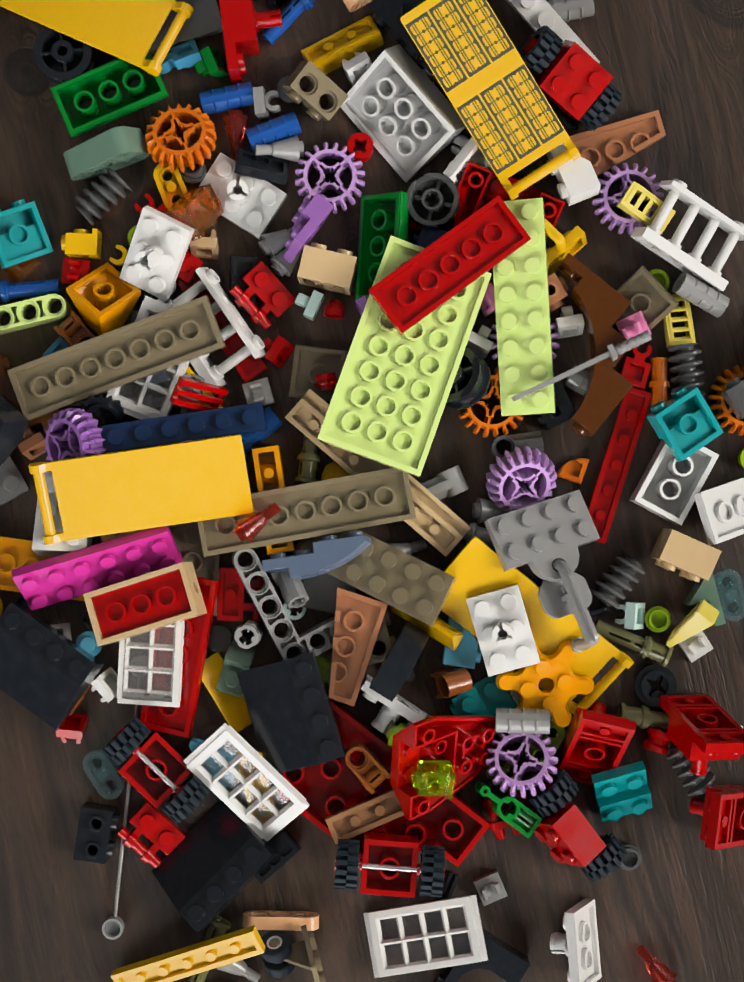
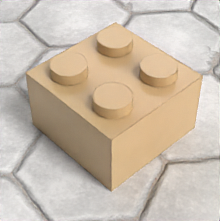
(327, 269)
(686, 554)

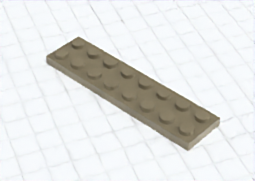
(116, 358)
(317, 510)

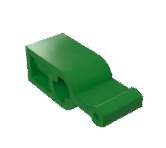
(510, 815)

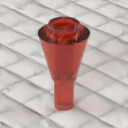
(235, 127)
(250, 526)
(657, 970)

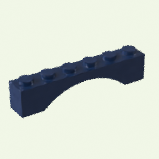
(184, 427)

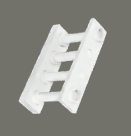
(671, 249)
(253, 343)

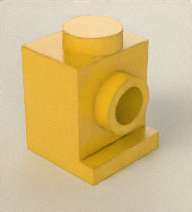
(82, 244)

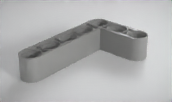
(279, 614)

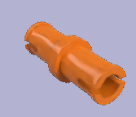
(659, 380)

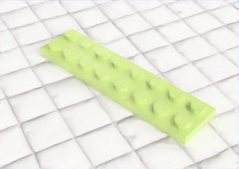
(524, 317)

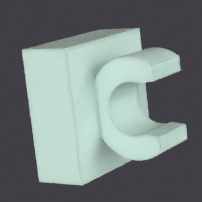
(311, 304)
(633, 615)

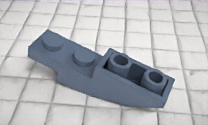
(327, 556)

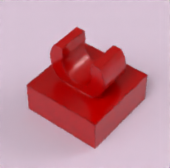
(74, 270)
(278, 350)
(73, 728)

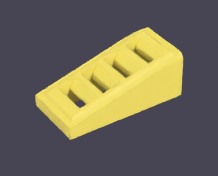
(644, 194)
(687, 319)
(698, 619)

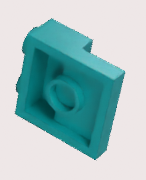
(22, 234)
(684, 422)
(481, 700)
(621, 791)

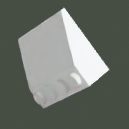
(402, 112)

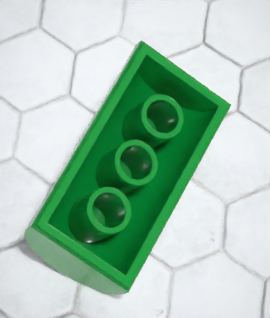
(106, 94)
(380, 218)

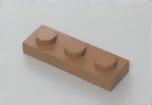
(364, 816)

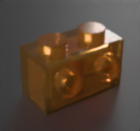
(197, 209)

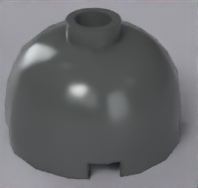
(433, 200)

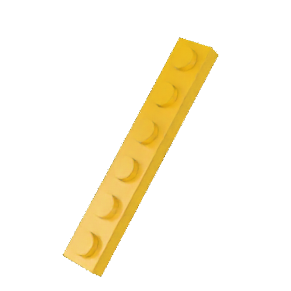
(194, 958)

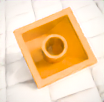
(103, 298)

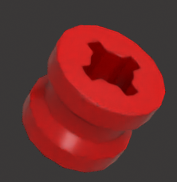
(362, 152)
(656, 740)

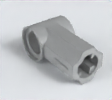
(447, 483)
(291, 589)

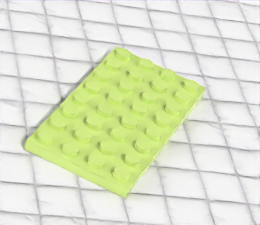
(399, 383)

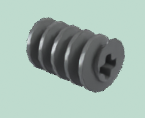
(101, 196)
(685, 366)
(618, 580)
(697, 782)

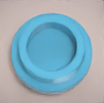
(88, 642)

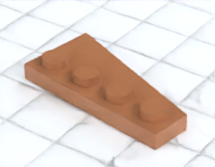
(619, 140)
(354, 638)

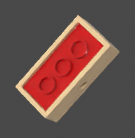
(145, 603)

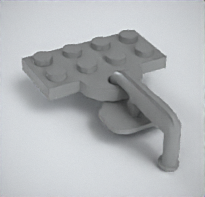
(549, 534)

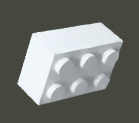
(670, 485)
(61, 547)

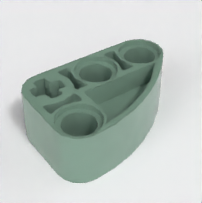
(110, 149)

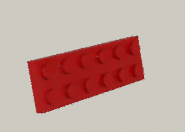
(449, 265)
(181, 719)

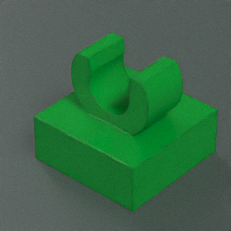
(212, 64)

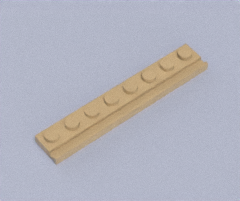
(433, 518)

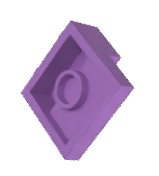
(307, 222)

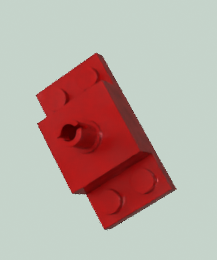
(241, 31)
(702, 730)
(594, 742)
(722, 816)

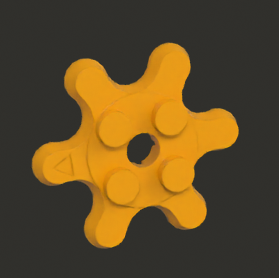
(564, 685)

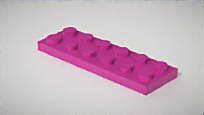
(96, 567)

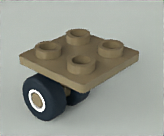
(282, 956)

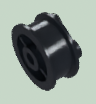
(57, 68)
(470, 381)

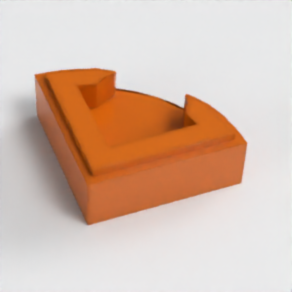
(573, 470)

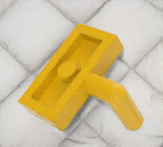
(569, 242)

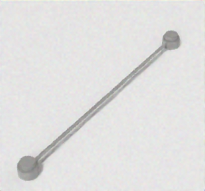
(114, 925)

